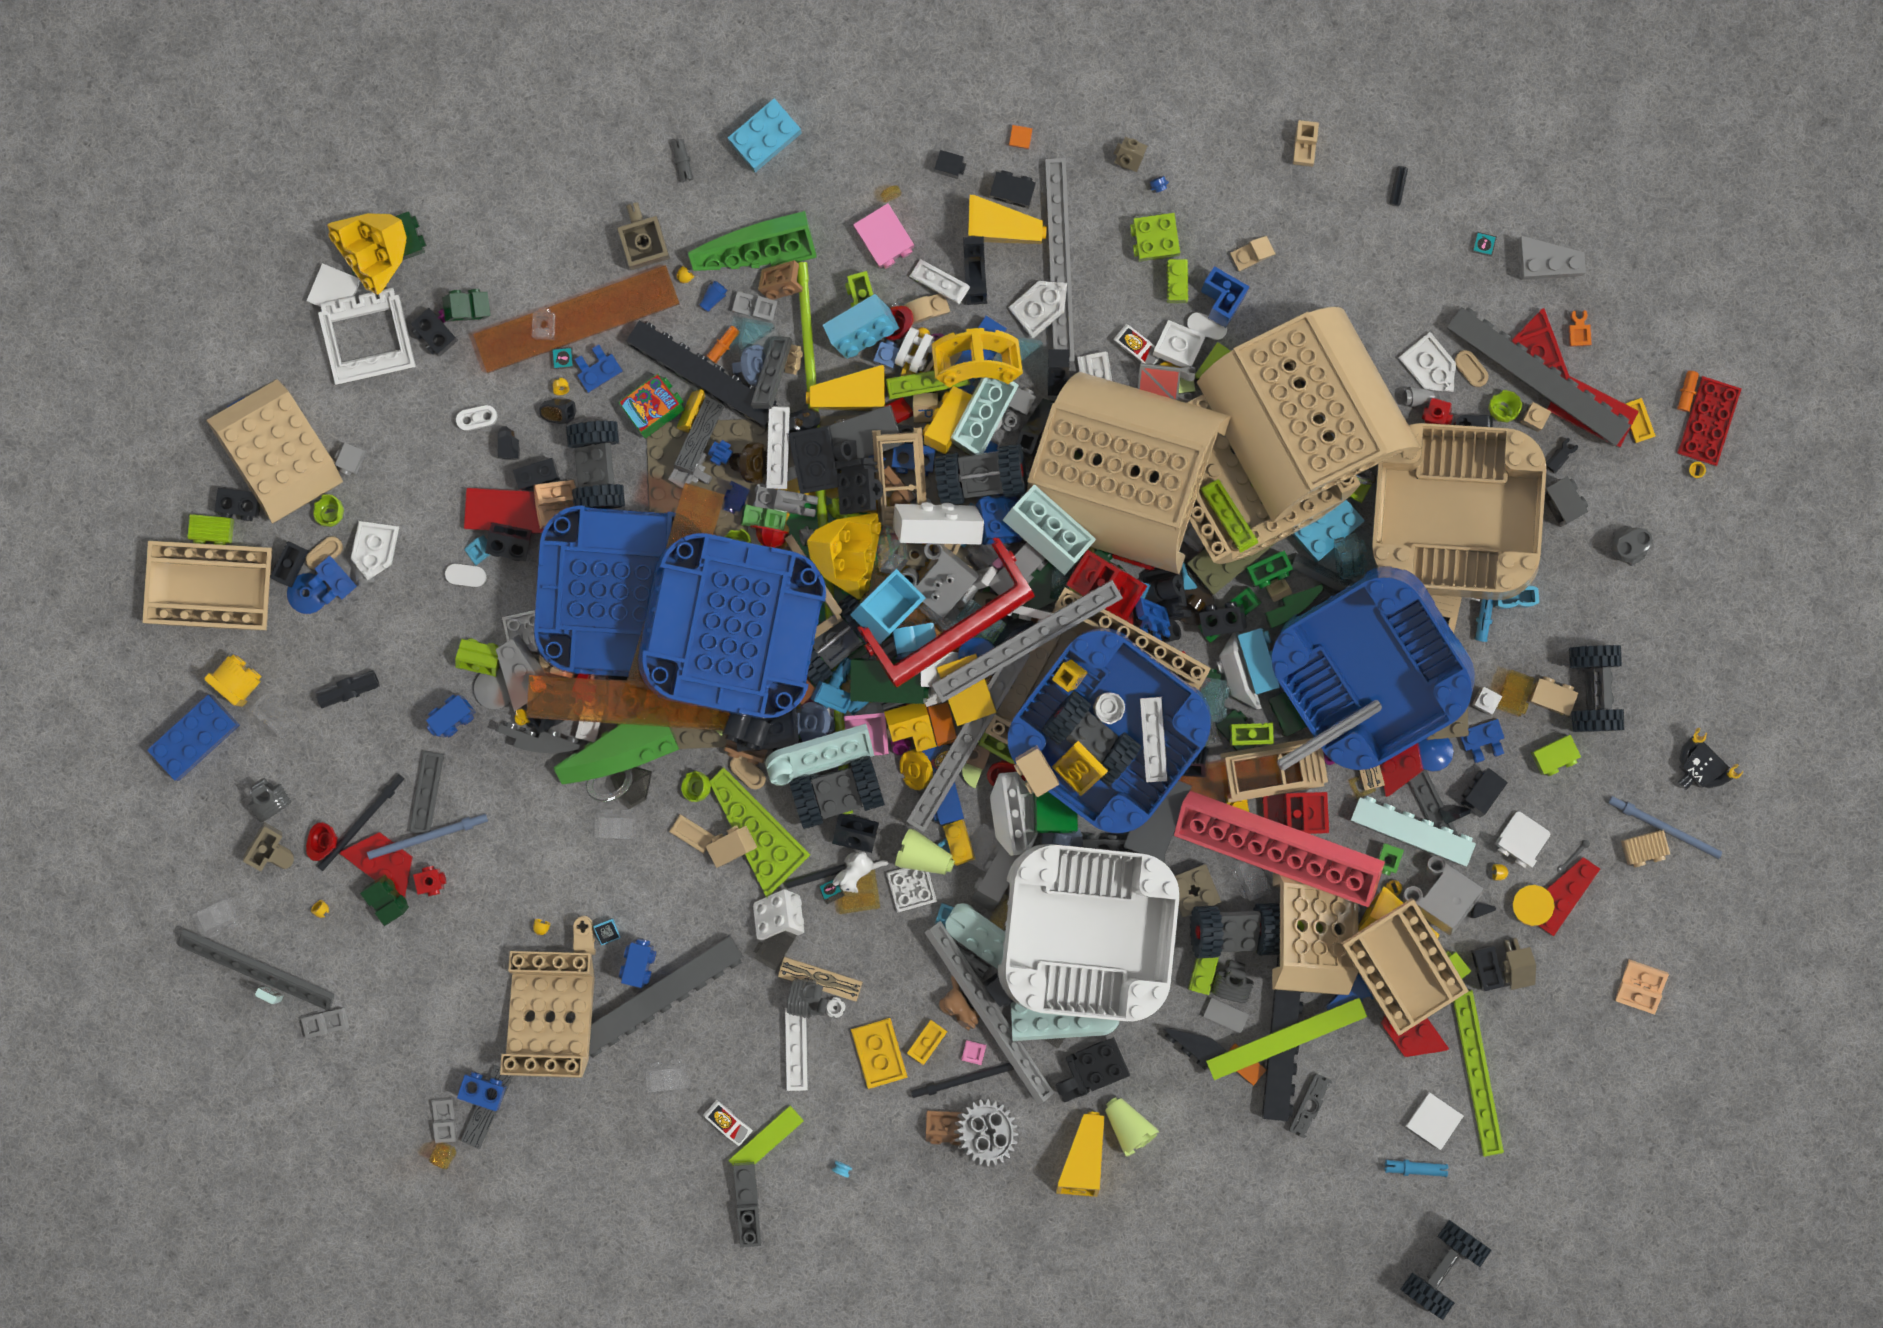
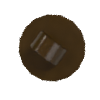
(752, 462)
(1196, 600)

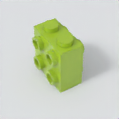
(1155, 237)

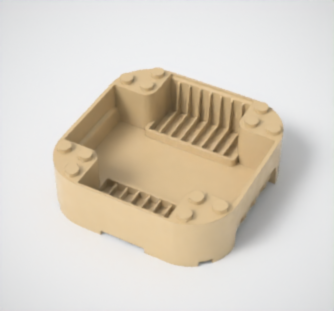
(1463, 511)

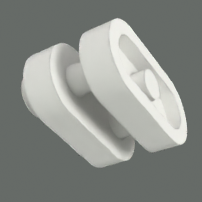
(918, 361)

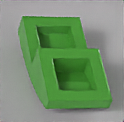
(763, 517)

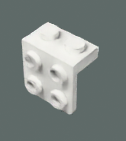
(1522, 839)
(778, 914)

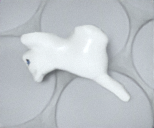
(857, 866)

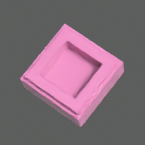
(973, 1052)

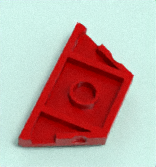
(1540, 340)
(1401, 769)
(393, 865)
(1417, 1040)

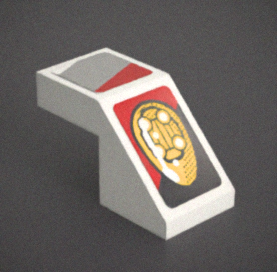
(1136, 345)
(727, 1123)

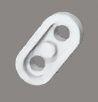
(477, 418)

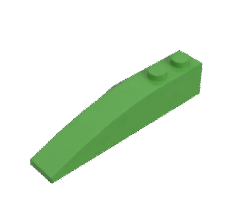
(757, 245)
(617, 751)

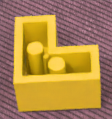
(911, 722)

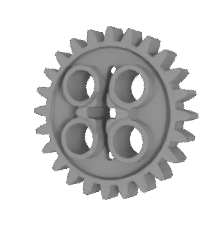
(1001, 1129)

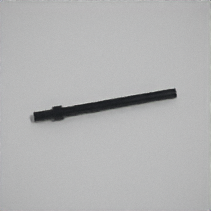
(387, 792)
(932, 1088)

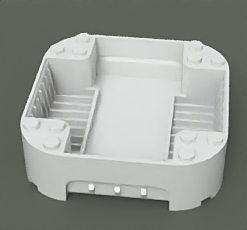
(1089, 932)

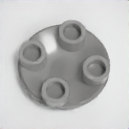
(492, 691)

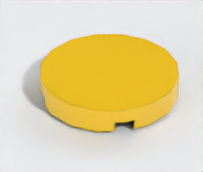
(916, 769)
(1533, 905)

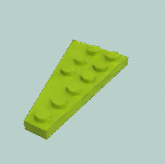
(777, 850)

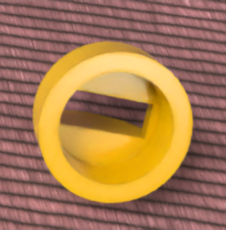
(683, 275)
(560, 383)
(1692, 470)
(1501, 872)
(1398, 886)
(320, 911)
(541, 928)

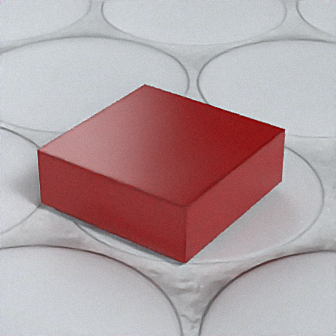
(901, 410)

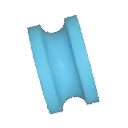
(842, 1169)

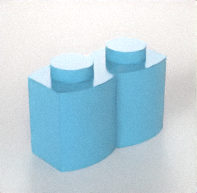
(1525, 599)
(913, 637)

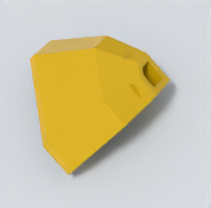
(370, 246)
(847, 551)

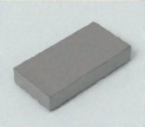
(1225, 1015)

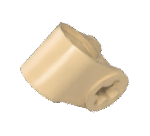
(583, 940)

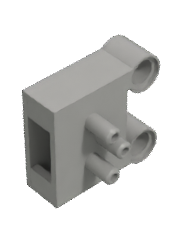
(944, 581)
(1449, 897)

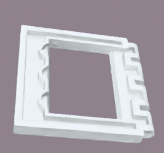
(371, 365)

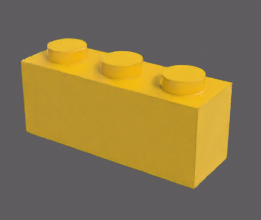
(945, 419)

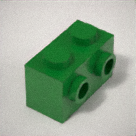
(1268, 569)

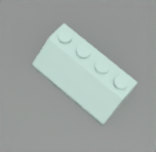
(983, 415)
(1049, 529)

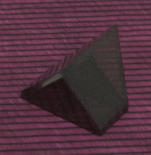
(639, 786)

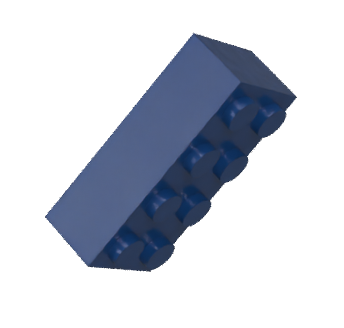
(193, 737)

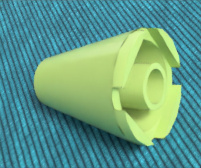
(923, 855)
(1129, 1126)

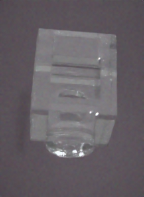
(543, 333)

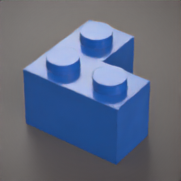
(1227, 293)

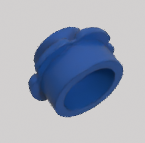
(1159, 184)

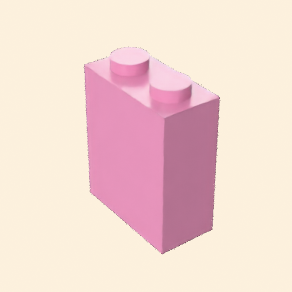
(884, 236)

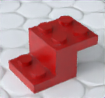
(1096, 571)
(1299, 811)

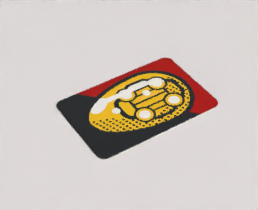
(937, 760)

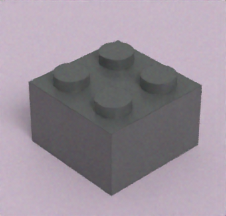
(1565, 501)

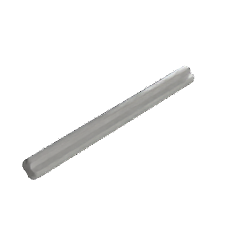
(1329, 735)

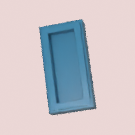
(831, 697)

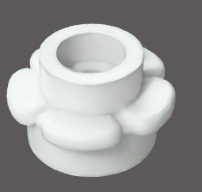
(840, 1007)

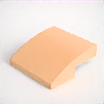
(552, 498)
(1638, 995)

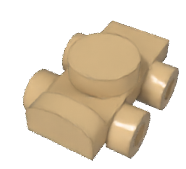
(794, 360)

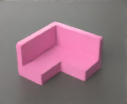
(877, 730)

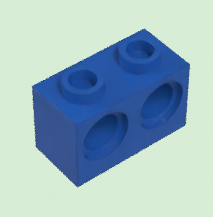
(910, 465)
(480, 1096)

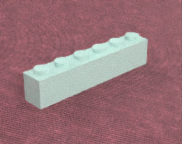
(1413, 832)

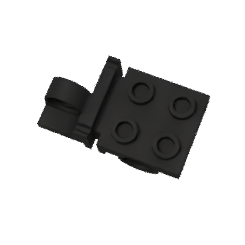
(856, 481)
(1168, 591)
(1093, 1068)

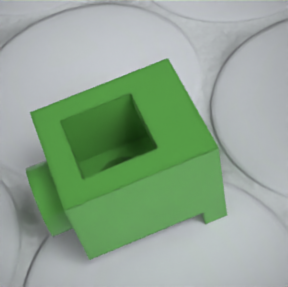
(1395, 854)

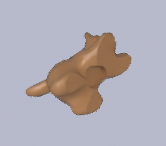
(956, 1004)

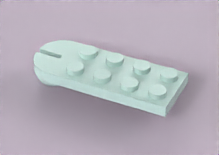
(818, 754)
(976, 933)
(1036, 1025)

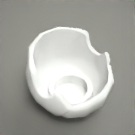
(1109, 707)

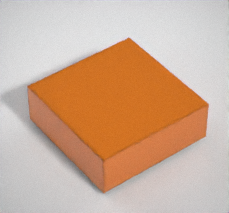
(1020, 137)

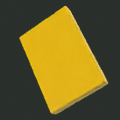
(972, 702)
(1079, 768)
(879, 1053)

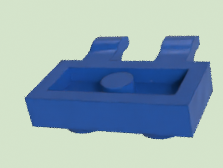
(599, 372)
(334, 577)
(1153, 618)
(1482, 735)

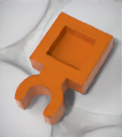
(1579, 332)

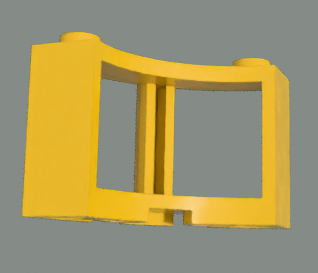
(977, 340)

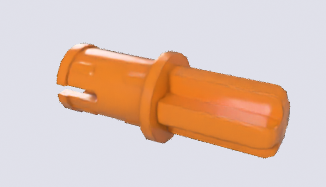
(723, 344)
(1688, 391)

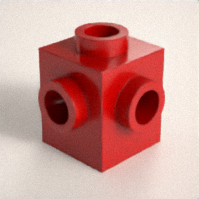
(1438, 412)
(422, 881)

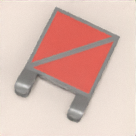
(1165, 380)

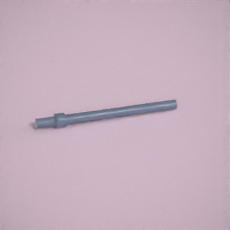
(1629, 809)
(466, 824)

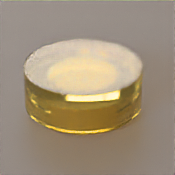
(891, 193)

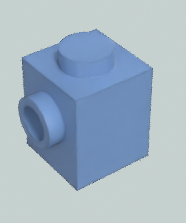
(886, 354)

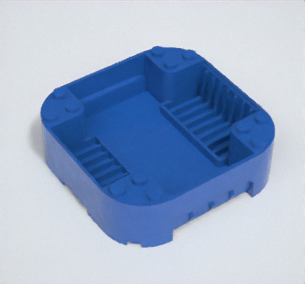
(596, 587)
(731, 626)
(1370, 645)
(1124, 669)

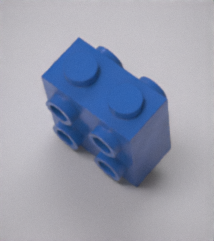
(993, 512)
(445, 720)
(639, 957)

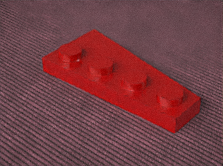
(1567, 892)

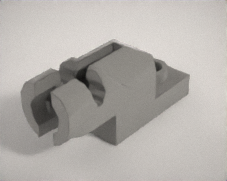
(785, 501)

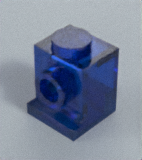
(735, 498)

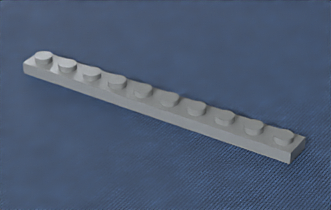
(1059, 249)
(1027, 641)
(962, 749)
(989, 1012)

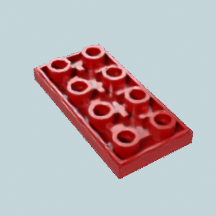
(1618, 407)
(1709, 421)
(500, 507)

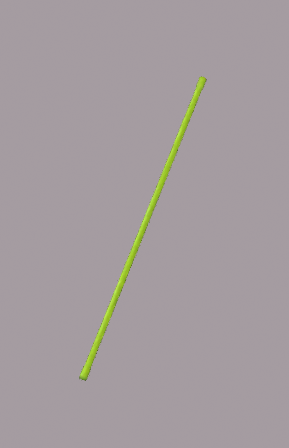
(803, 279)

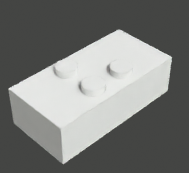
(938, 523)

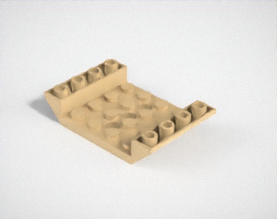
(1310, 958)
(542, 985)

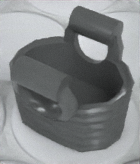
(1631, 544)
(272, 804)
(1232, 989)
(802, 994)

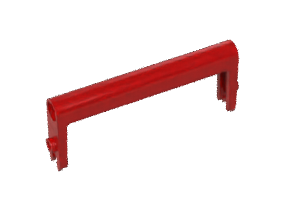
(961, 631)

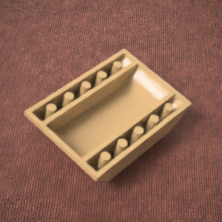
(275, 450)
(207, 585)
(1404, 966)

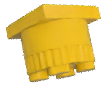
(234, 680)

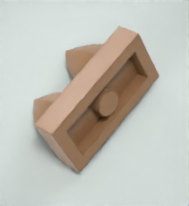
(897, 496)

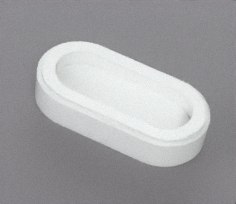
(1202, 324)
(465, 575)

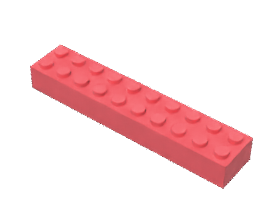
(1279, 848)

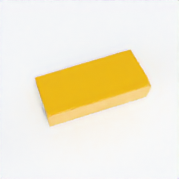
(691, 410)

